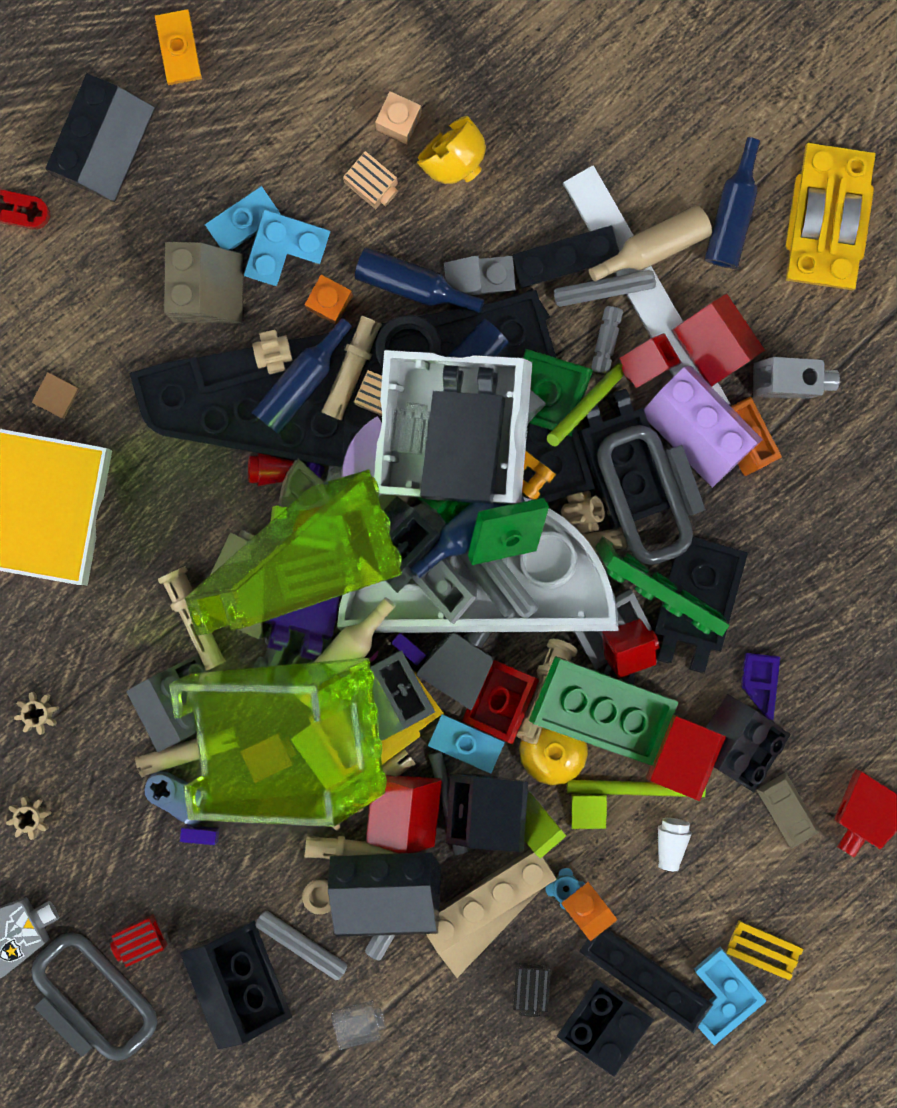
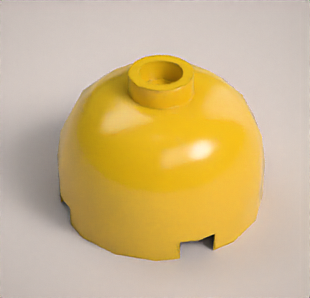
(454, 154)
(554, 758)

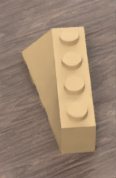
(485, 909)

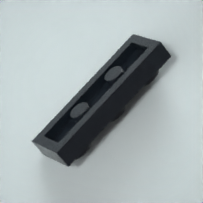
(565, 256)

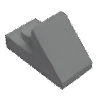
(481, 275)
(448, 590)

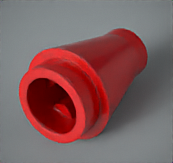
(267, 469)

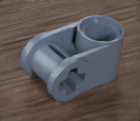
(173, 801)

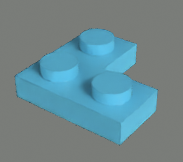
(281, 236)
(734, 995)

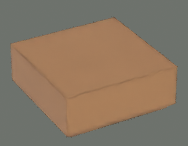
(55, 395)

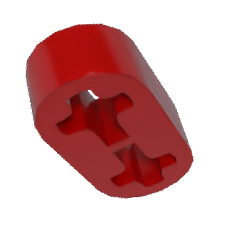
(23, 201)

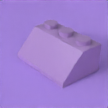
(699, 419)

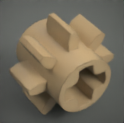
(272, 351)
(583, 511)
(39, 704)
(38, 816)

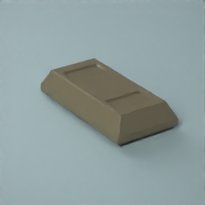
(788, 810)

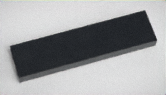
(647, 979)

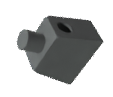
(457, 666)

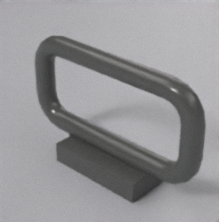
(677, 483)
(69, 1021)

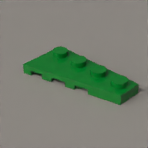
(657, 585)

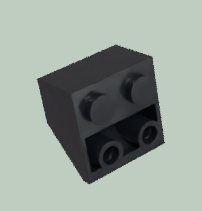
(411, 537)
(749, 744)
(487, 812)
(606, 1026)

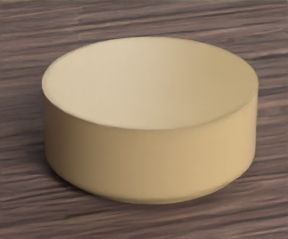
(316, 896)

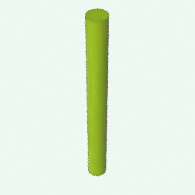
(585, 405)
(620, 788)

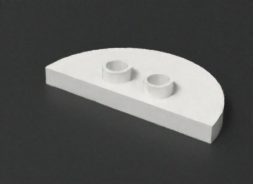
(560, 577)

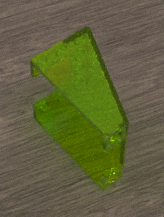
(310, 553)
(284, 742)

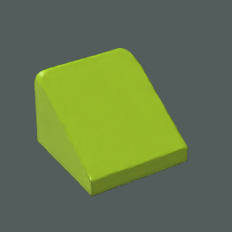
(588, 811)

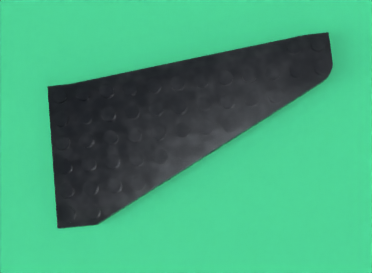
(215, 395)

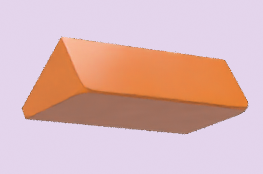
(766, 450)

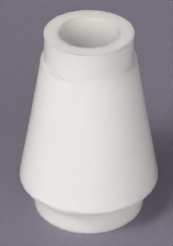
(672, 842)

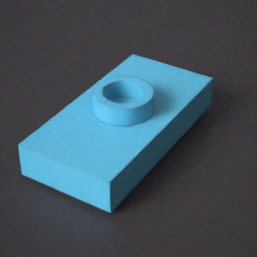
(240, 220)
(466, 743)

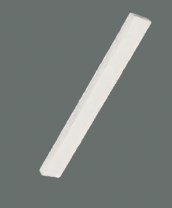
(651, 305)

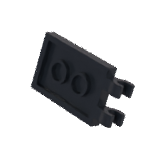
(463, 439)
(631, 460)
(713, 576)

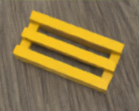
(790, 961)

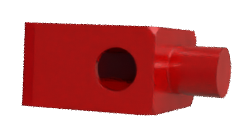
(867, 813)

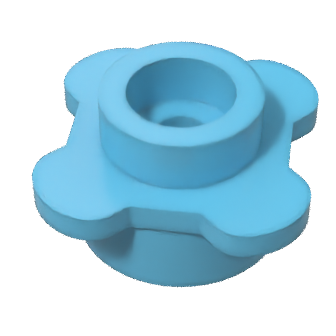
(564, 879)

